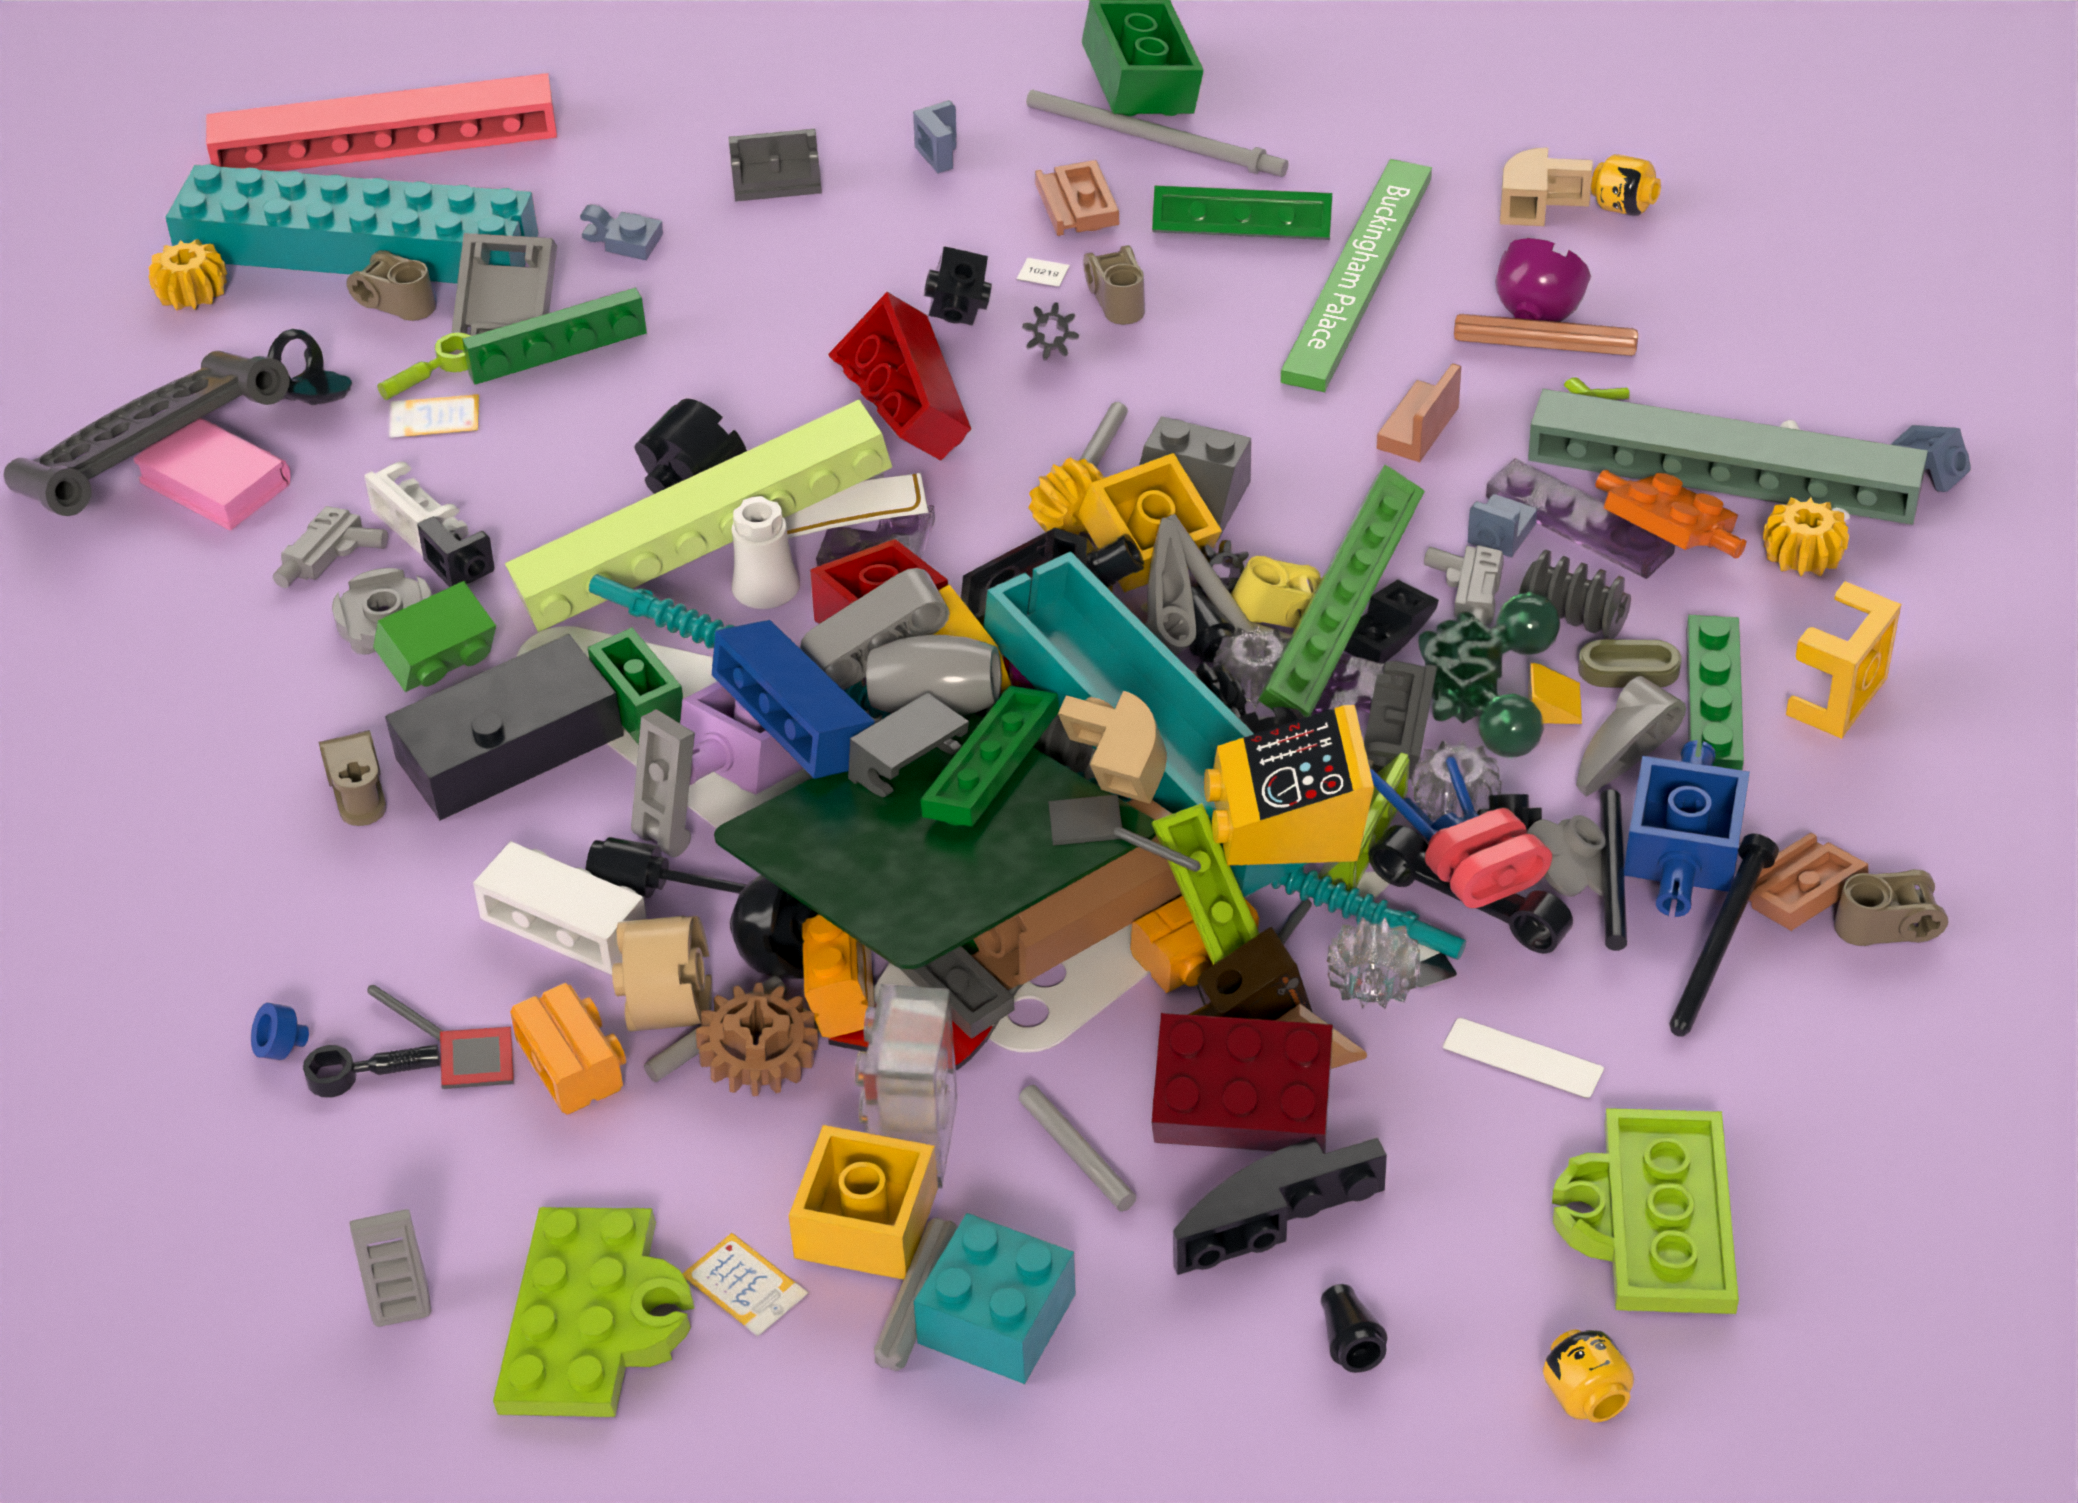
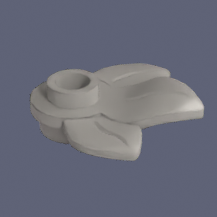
(1575, 852)

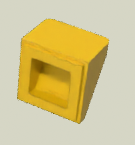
(1555, 695)

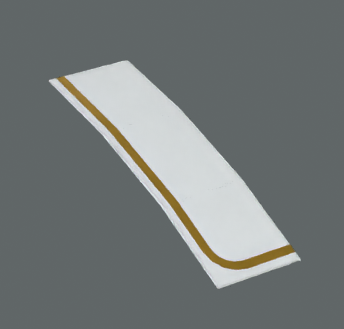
(860, 504)

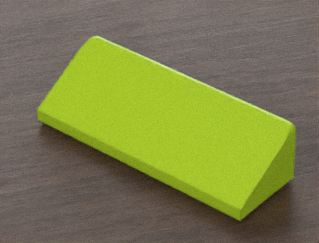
(1378, 821)
(1213, 890)

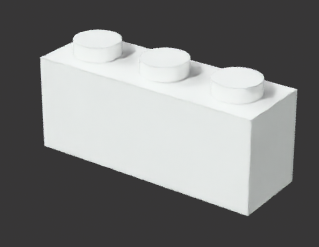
(556, 905)

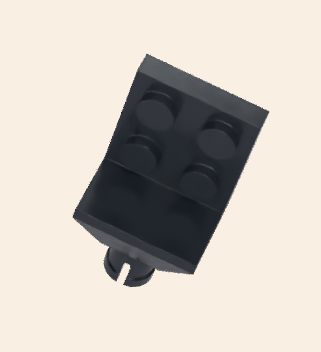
(1107, 564)

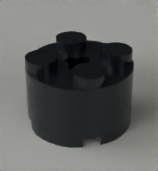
(685, 444)

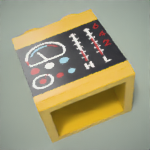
(1292, 792)

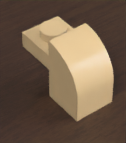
(1536, 181)
(1127, 740)

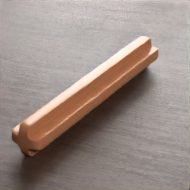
(1546, 334)

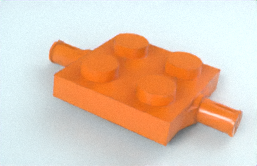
(1672, 511)

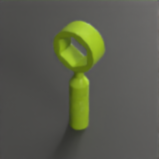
(423, 370)

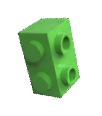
(434, 637)

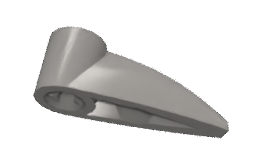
(1169, 591)
(1639, 724)

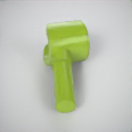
(1577, 386)

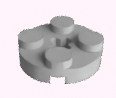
(357, 609)

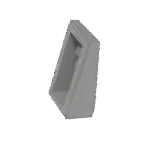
(392, 1270)

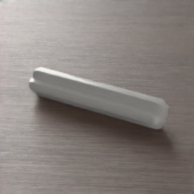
(900, 1327)

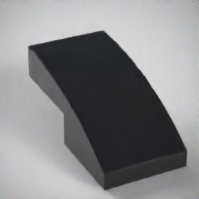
(1390, 622)

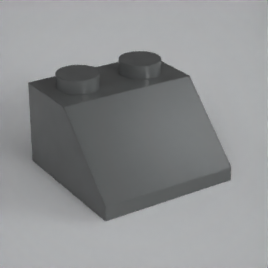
(1212, 459)

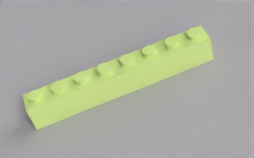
(698, 513)

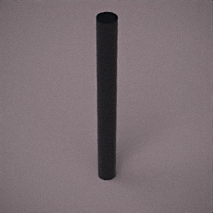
(1613, 871)

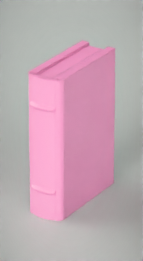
(213, 472)

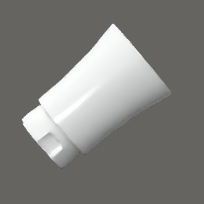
(762, 556)

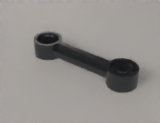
(1401, 860)

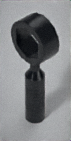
(379, 1063)

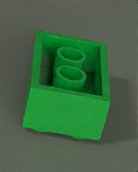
(1142, 57)

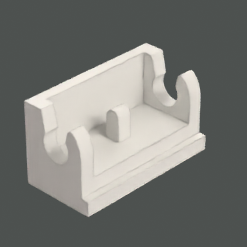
(407, 505)

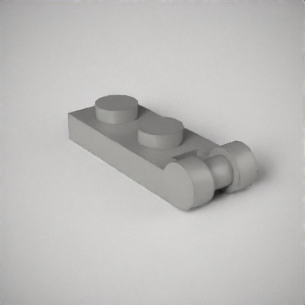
(663, 783)

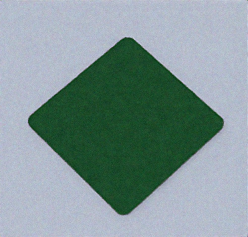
(913, 881)

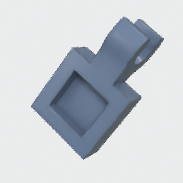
(627, 235)

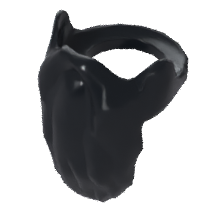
(314, 383)

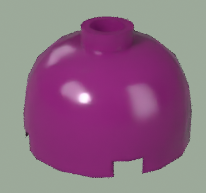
(1540, 282)

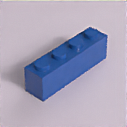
(788, 695)

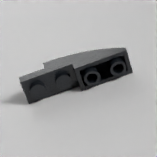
(1255, 1203)

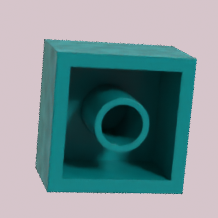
(995, 1298)

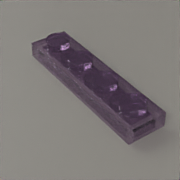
(1581, 518)

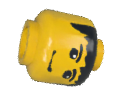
(1625, 184)
(1588, 1375)

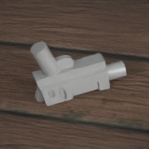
(327, 536)
(1474, 575)

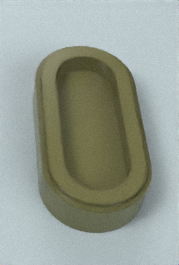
(1618, 661)

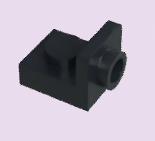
(455, 558)

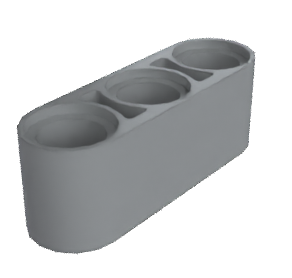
(893, 611)

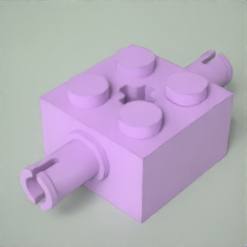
(733, 742)

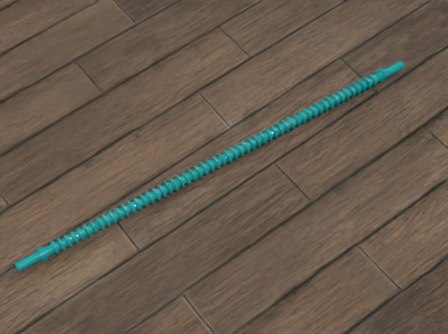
(688, 623)

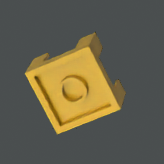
(1856, 665)

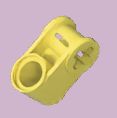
(1275, 590)

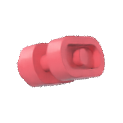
(1488, 857)

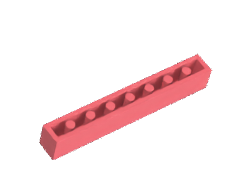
(383, 125)

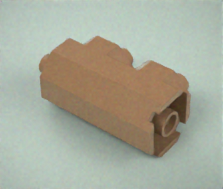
(1079, 913)

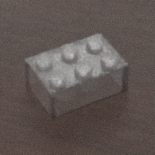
(909, 1068)

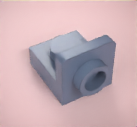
(936, 134)
(1945, 455)
(1500, 524)

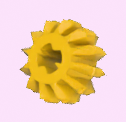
(187, 274)
(1061, 495)
(1805, 536)

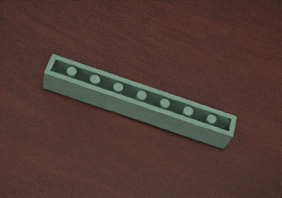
(1727, 455)

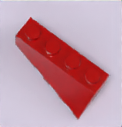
(904, 375)

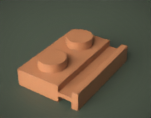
(1077, 197)
(1804, 881)

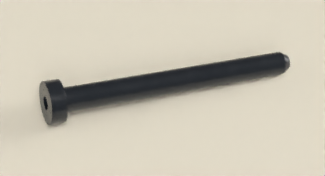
(1757, 853)

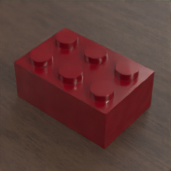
(1241, 1082)

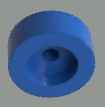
(276, 1032)

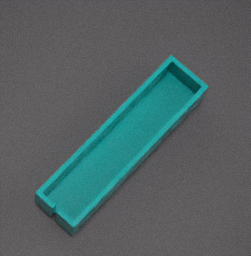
(342, 221)
(1092, 645)

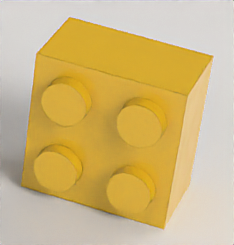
(1136, 503)
(863, 1202)

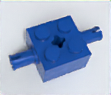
(1686, 825)

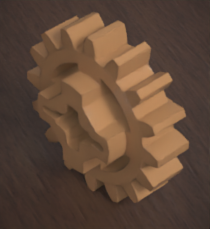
(731, 1029)

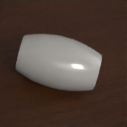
(949, 667)

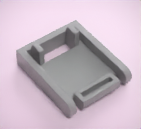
(498, 294)

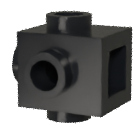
(958, 286)

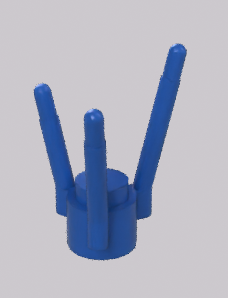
(1416, 815)

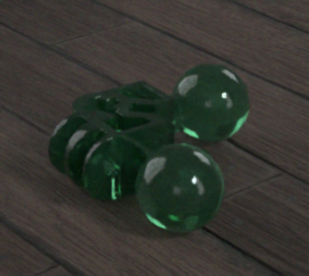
(1471, 662)

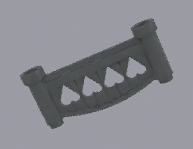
(63, 481)

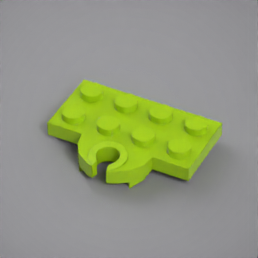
(1656, 1210)
(588, 1313)

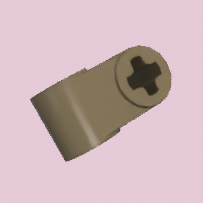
(1117, 284)
(394, 286)
(354, 776)
(1886, 906)

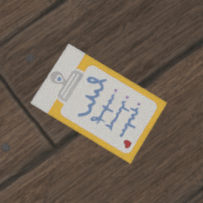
(434, 415)
(744, 1284)

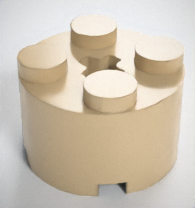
(662, 972)

